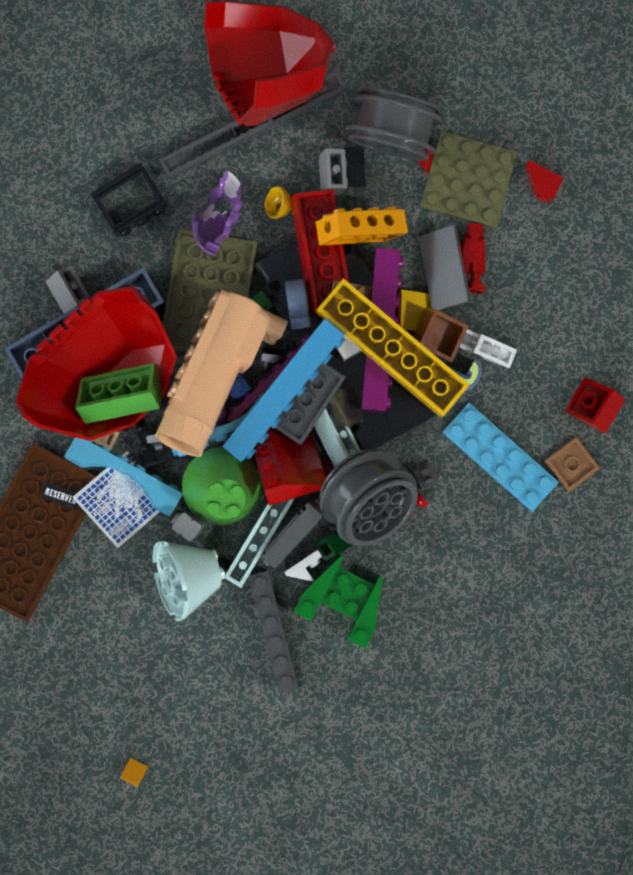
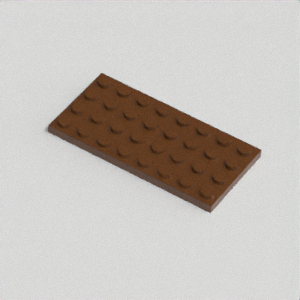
(35, 529)

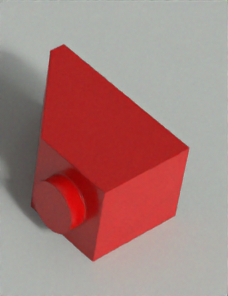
(542, 181)

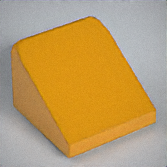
(134, 772)

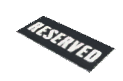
(59, 495)

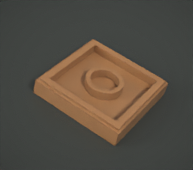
(572, 464)

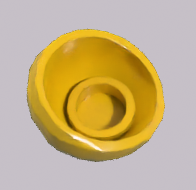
(278, 203)

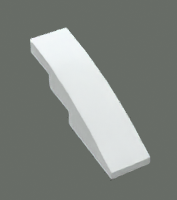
(488, 348)

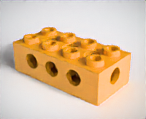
(361, 226)

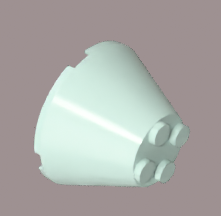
(186, 576)

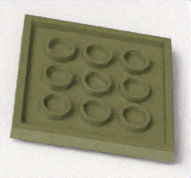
(468, 179)

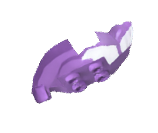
(215, 226)

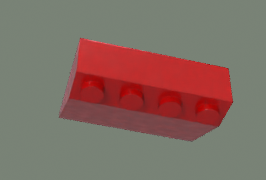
(288, 467)

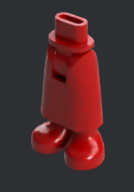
(474, 256)

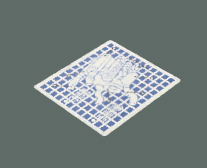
(116, 504)

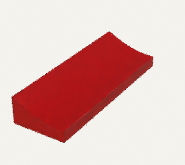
(319, 263)

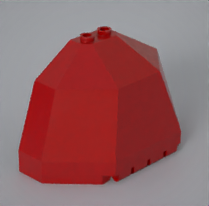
(264, 58)
(106, 336)

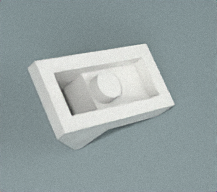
(299, 570)

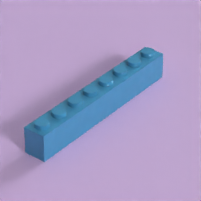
(284, 389)

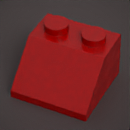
(595, 405)

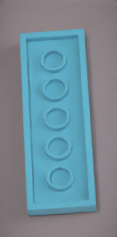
(500, 457)

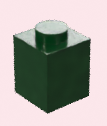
(331, 546)

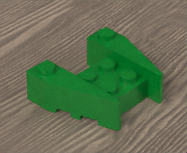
(347, 595)

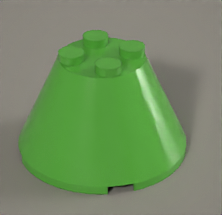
(221, 487)

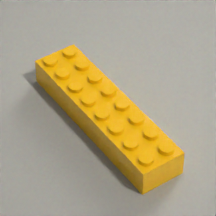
(393, 348)

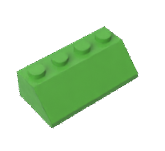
(119, 393)

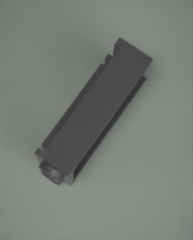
(292, 533)

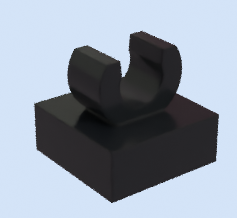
(271, 355)

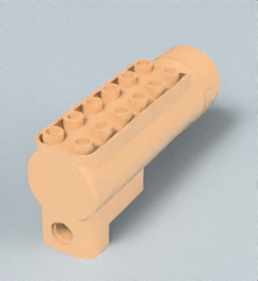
(220, 350)

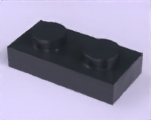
(355, 166)

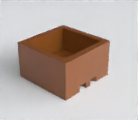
(440, 334)

